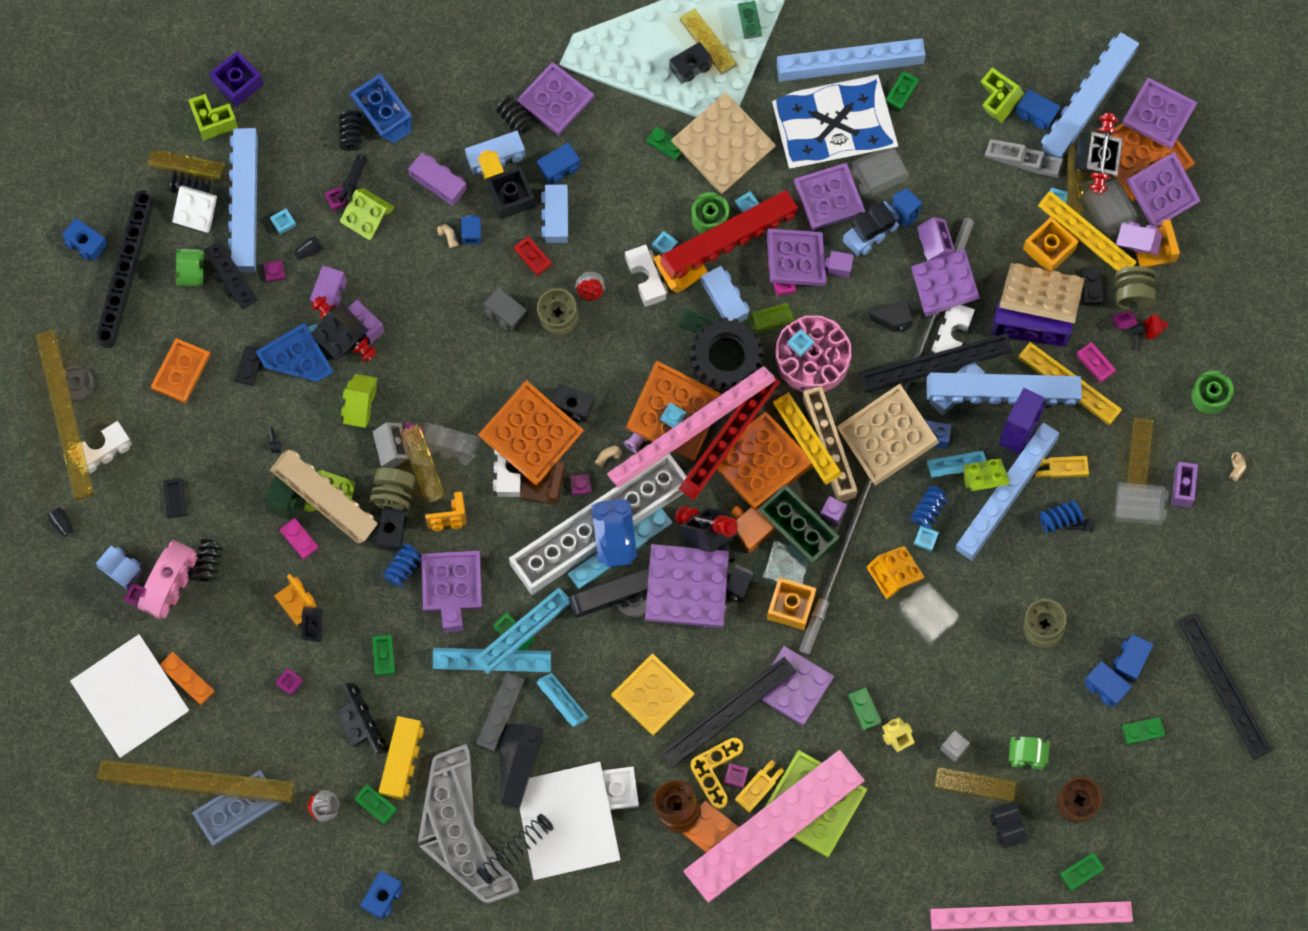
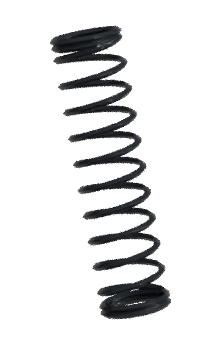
(486, 876)

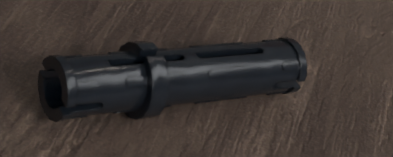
(350, 184)

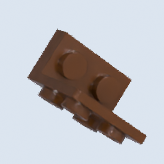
(547, 489)

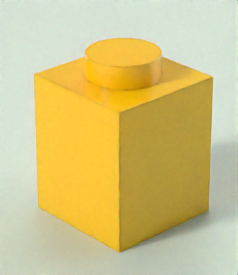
(489, 164)

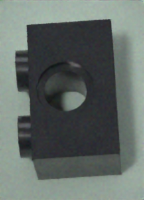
(695, 54)
(566, 395)
(390, 518)

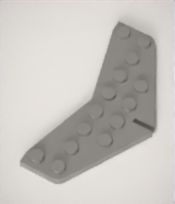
(450, 820)

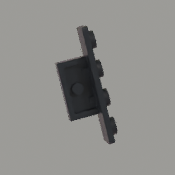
(229, 274)
(359, 722)

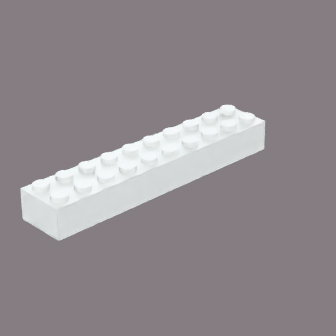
(575, 537)

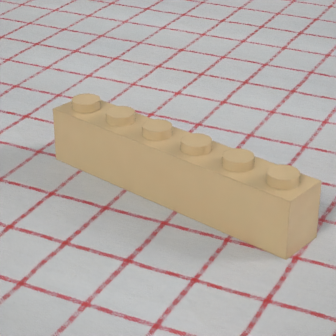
(825, 429)
(323, 496)

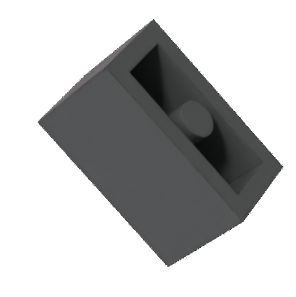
(505, 310)

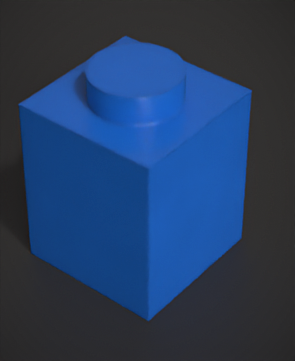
(471, 230)

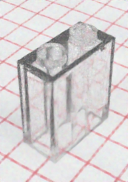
(879, 172)
(1110, 208)
(1140, 503)
(928, 613)

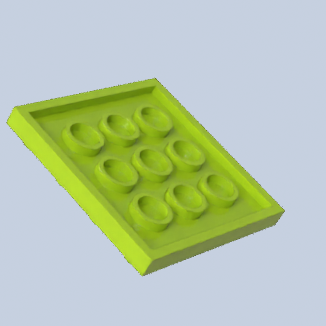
(827, 829)

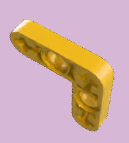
(709, 764)

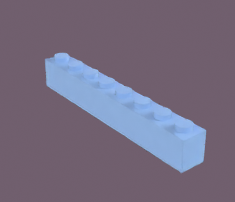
(850, 60)
(1090, 96)
(243, 198)
(1002, 387)
(1005, 495)

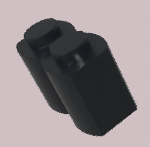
(873, 222)
(1008, 824)

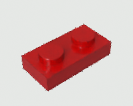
(532, 256)

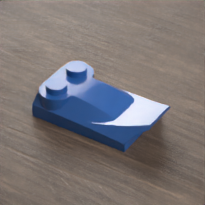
(383, 109)
(614, 532)

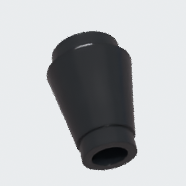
(308, 248)
(60, 521)

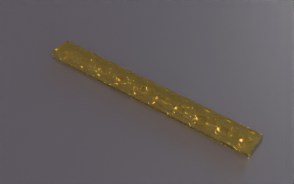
(65, 415)
(196, 781)

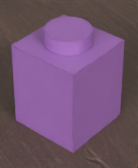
(839, 264)
(833, 511)
(452, 619)

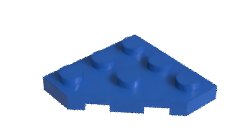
(296, 355)

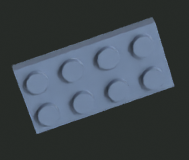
(230, 814)

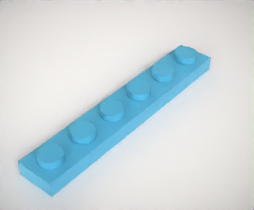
(643, 533)
(522, 631)
(518, 661)

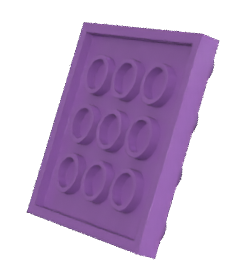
(686, 586)

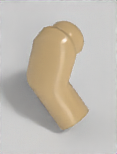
(450, 234)
(606, 453)
(1239, 466)

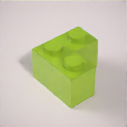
(1003, 97)
(212, 121)
(358, 401)

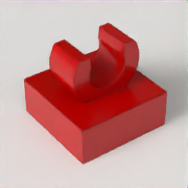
(1154, 326)

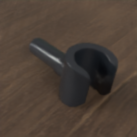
(1138, 330)
(275, 446)
(1088, 524)

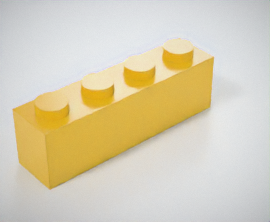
(400, 758)

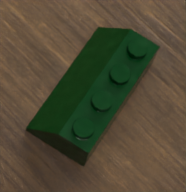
(799, 524)

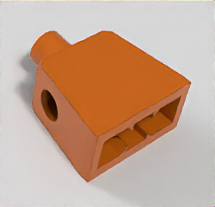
(752, 527)

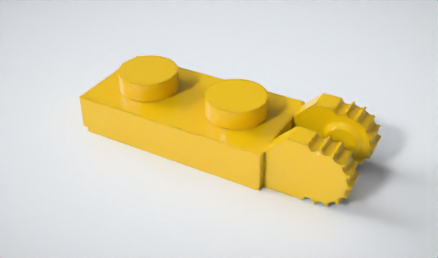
(1064, 467)
(758, 788)

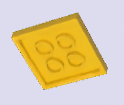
(652, 694)

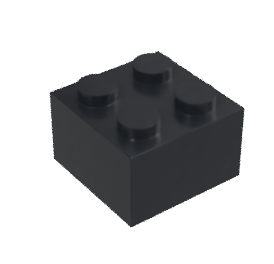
(510, 192)

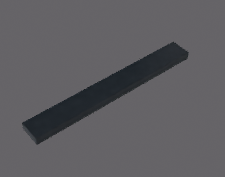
(936, 363)
(1225, 686)
(728, 712)

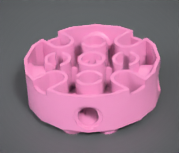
(831, 356)
(166, 579)

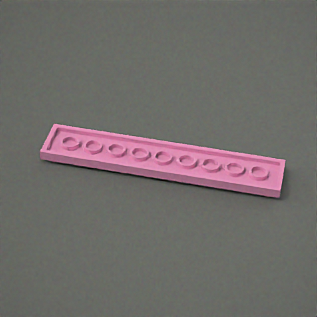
(773, 826)

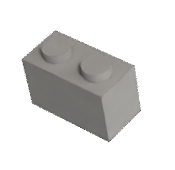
(390, 445)

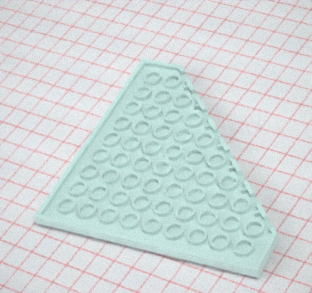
(637, 46)

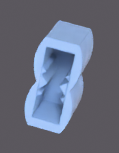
(119, 567)

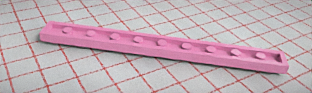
(691, 427)
(1031, 915)

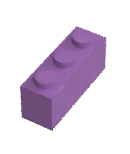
(438, 178)

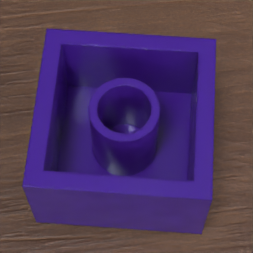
(236, 79)

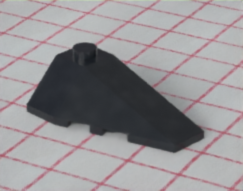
(517, 758)

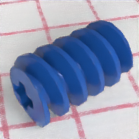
(928, 507)
(1060, 515)
(401, 565)

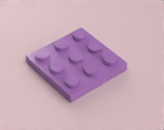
(555, 98)
(1159, 113)
(1163, 190)
(829, 196)
(796, 257)
(945, 282)
(451, 580)
(802, 691)

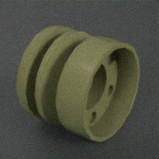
(1137, 285)
(557, 301)
(392, 489)
(1044, 612)

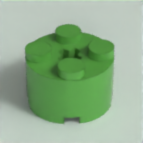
(706, 204)
(189, 267)
(1220, 395)
(1029, 752)

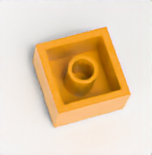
(1050, 245)
(791, 603)

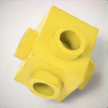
(898, 734)

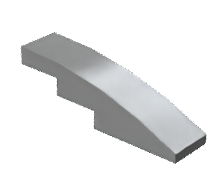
(1024, 158)

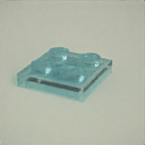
(785, 563)

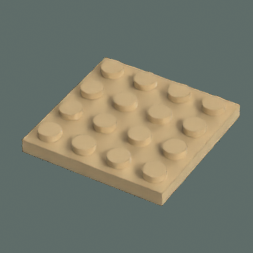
(723, 143)
(1042, 292)
(887, 434)

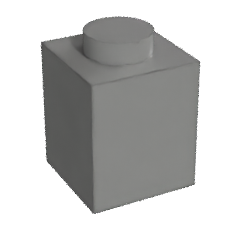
(955, 746)

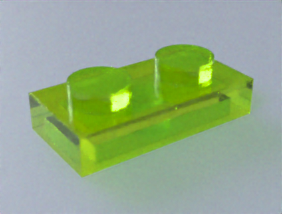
(772, 317)

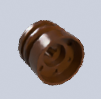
(1085, 790)
(677, 806)

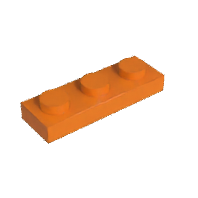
(186, 678)

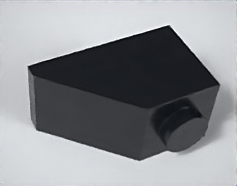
(893, 316)
(739, 583)

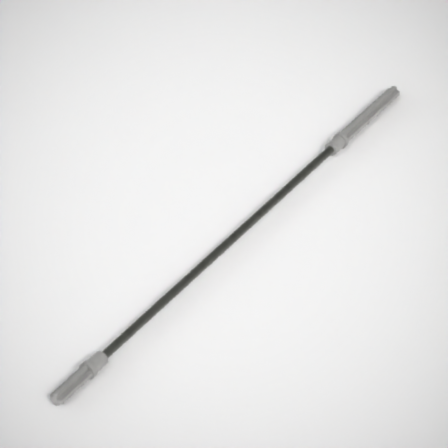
(822, 604)

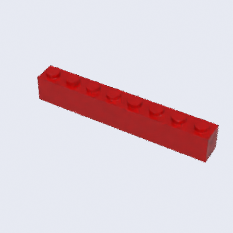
(728, 235)
(724, 442)

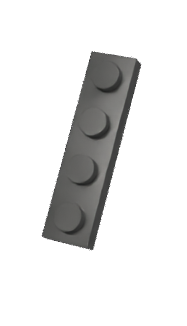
(500, 712)

